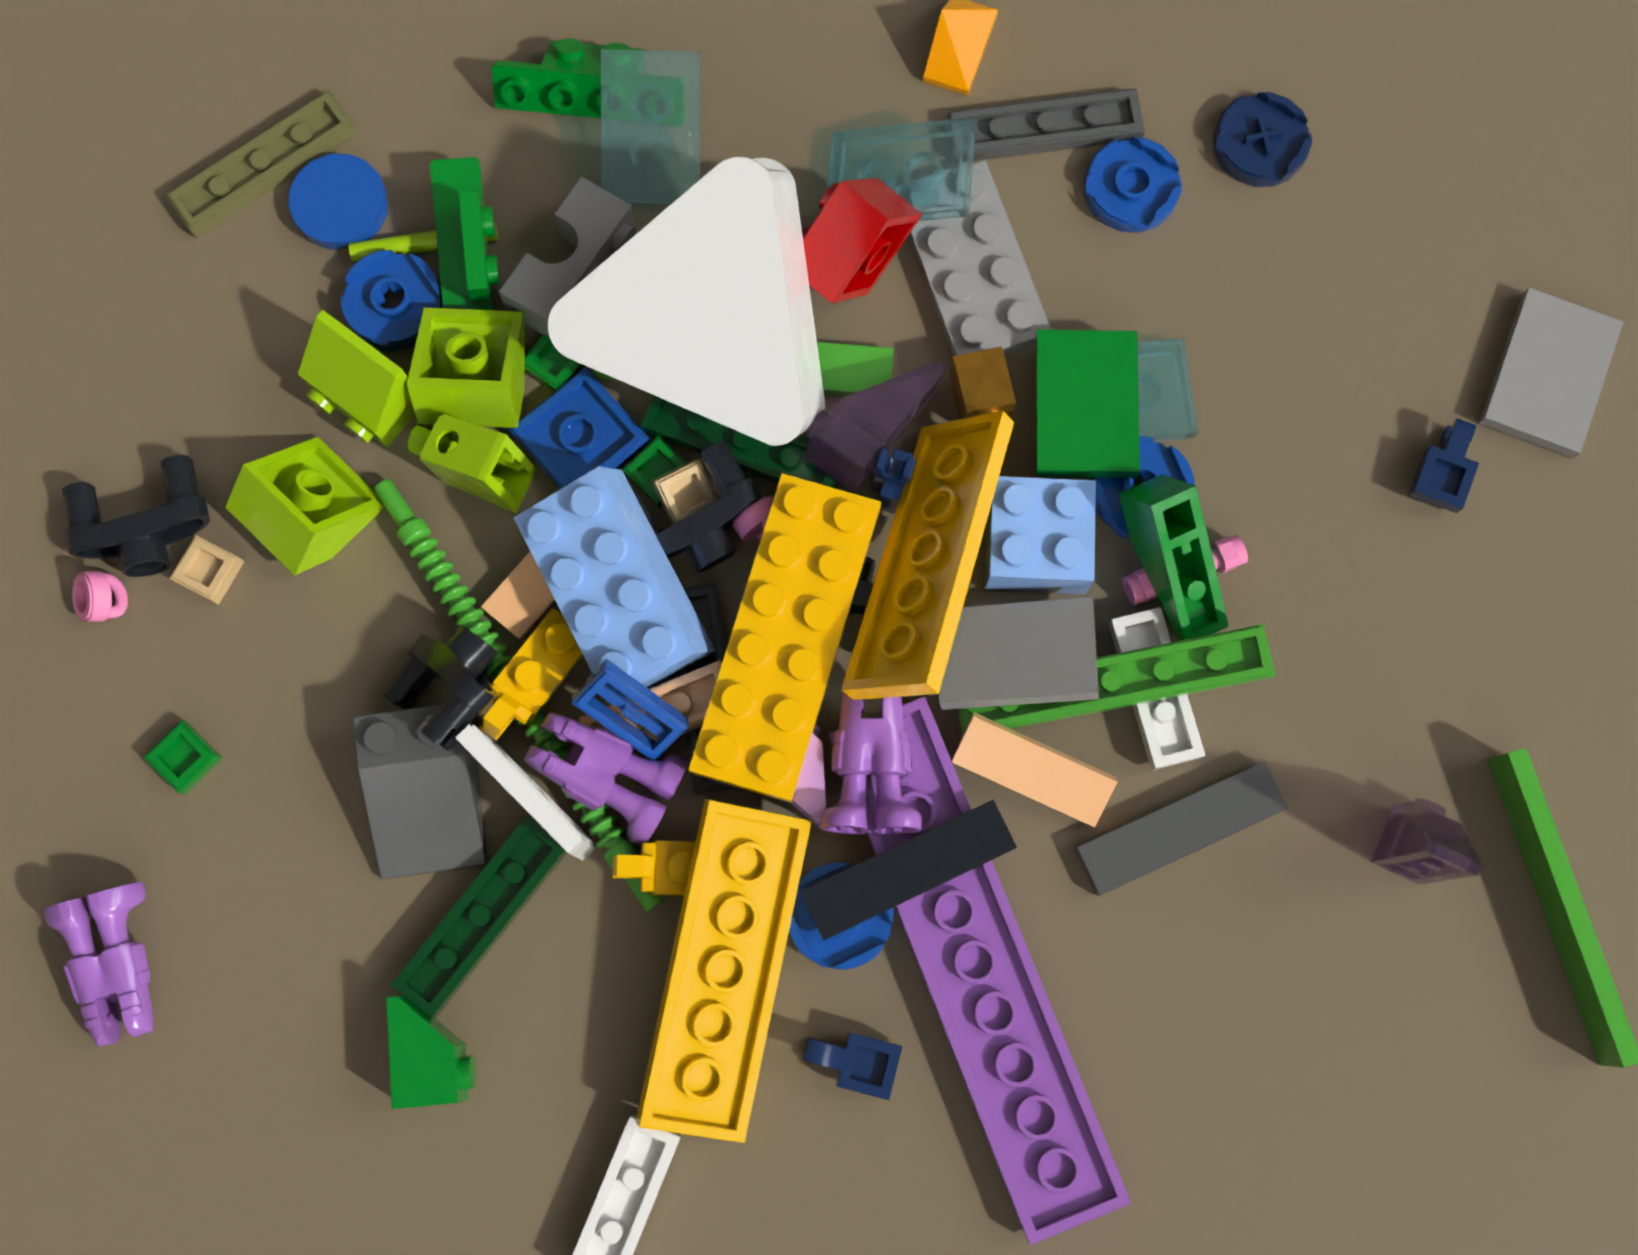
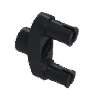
(704, 532)
(140, 537)
(461, 665)

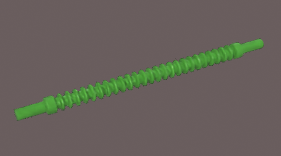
(415, 534)

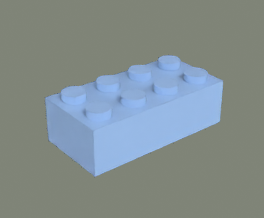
(613, 578)

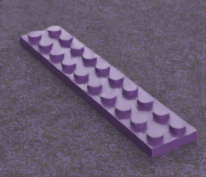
(999, 1016)

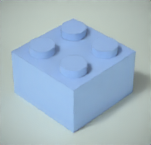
(1041, 536)

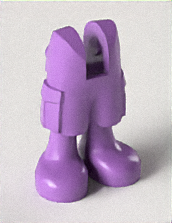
(876, 748)
(591, 772)
(110, 975)

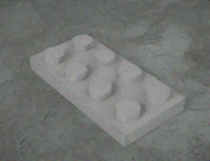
(979, 275)

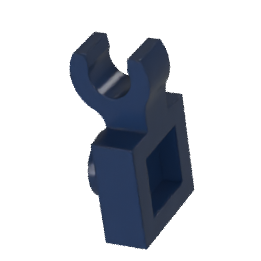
(1444, 472)
(891, 476)
(863, 1064)

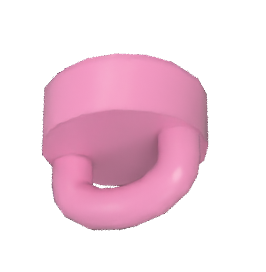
(753, 519)
(94, 598)

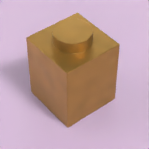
(982, 383)

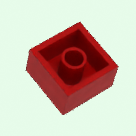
(855, 237)

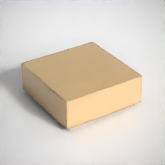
(684, 490)
(207, 569)

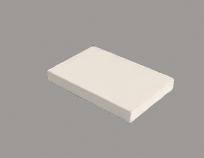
(526, 792)

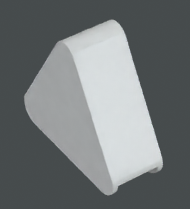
(709, 306)

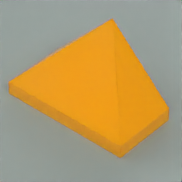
(959, 45)

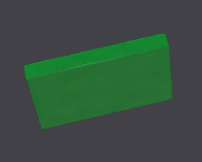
(1086, 404)

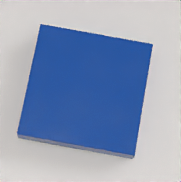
(579, 431)

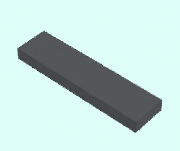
(1054, 124)
(1180, 828)

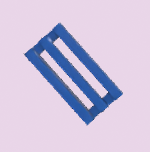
(598, 684)

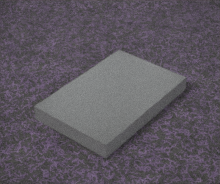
(1551, 373)
(1022, 655)

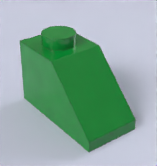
(425, 1059)

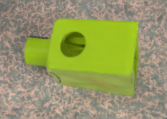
(474, 460)

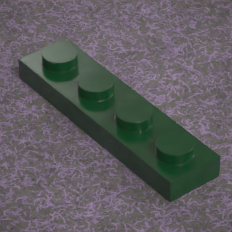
(753, 456)
(479, 918)

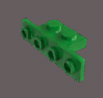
(562, 84)
(462, 234)

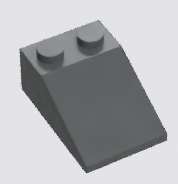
(418, 796)

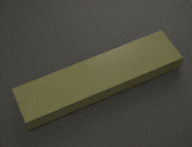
(261, 164)

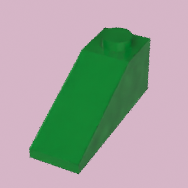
(1176, 553)

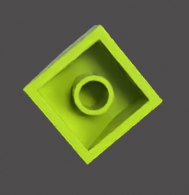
(469, 366)
(355, 381)
(303, 503)

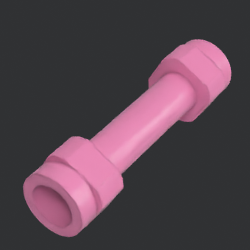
(1226, 553)

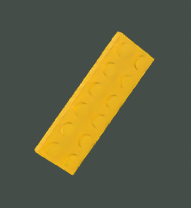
(928, 559)
(785, 638)
(723, 972)

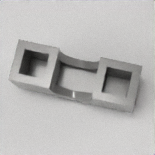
(592, 223)

